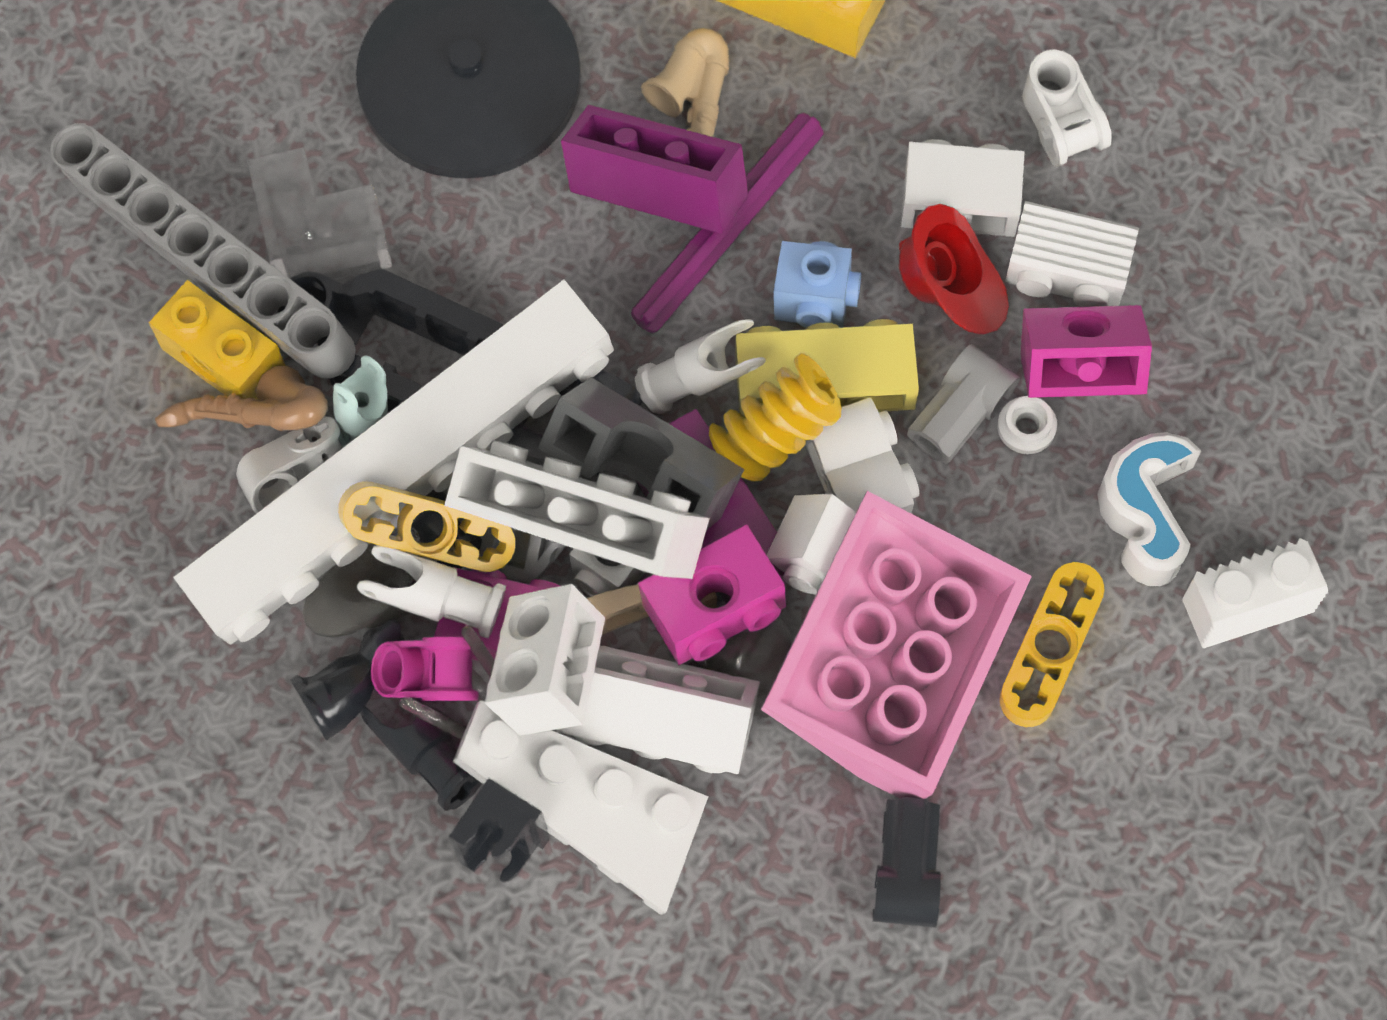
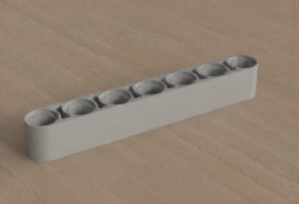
(141, 199)

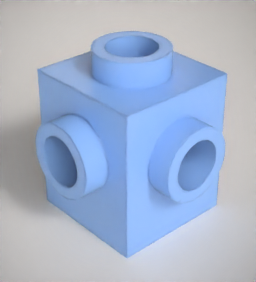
(814, 283)

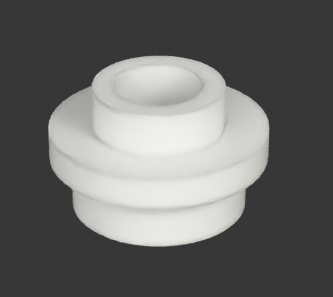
(1032, 409)

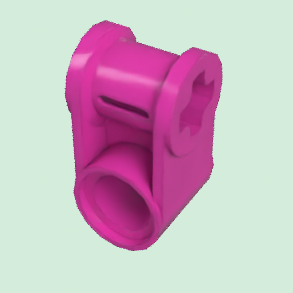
(424, 669)

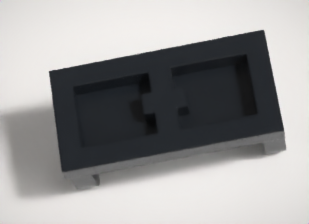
(499, 824)

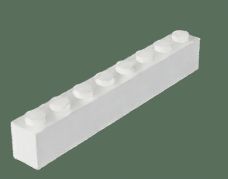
(411, 448)

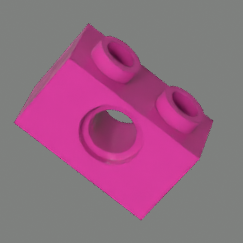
(1085, 351)
(728, 566)

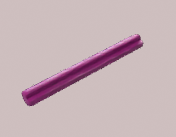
(708, 246)

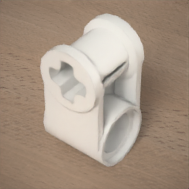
(1068, 117)
(286, 459)

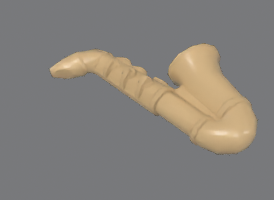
(694, 75)

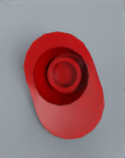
(951, 270)

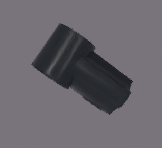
(908, 877)

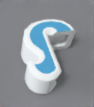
(1137, 510)

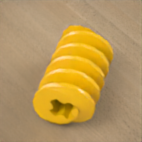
(781, 423)

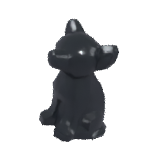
(346, 684)

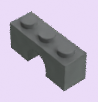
(611, 433)

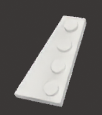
(598, 804)

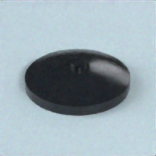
(468, 83)

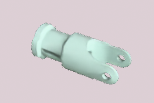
(360, 400)

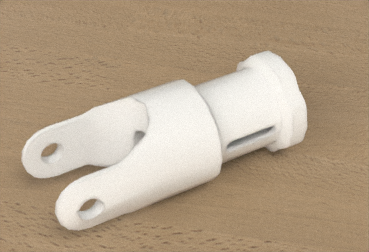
(693, 370)
(437, 592)

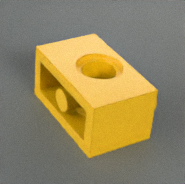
(214, 342)

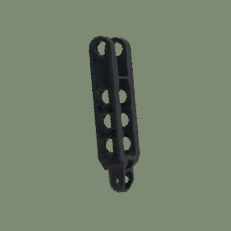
(426, 315)

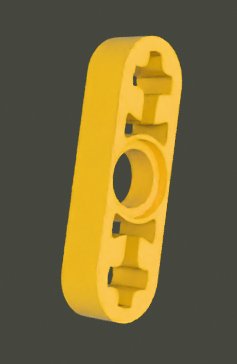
(379, 530)
(1054, 599)

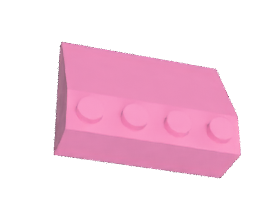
(895, 648)

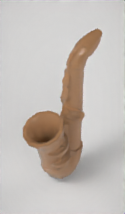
(280, 403)

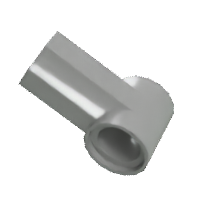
(966, 398)

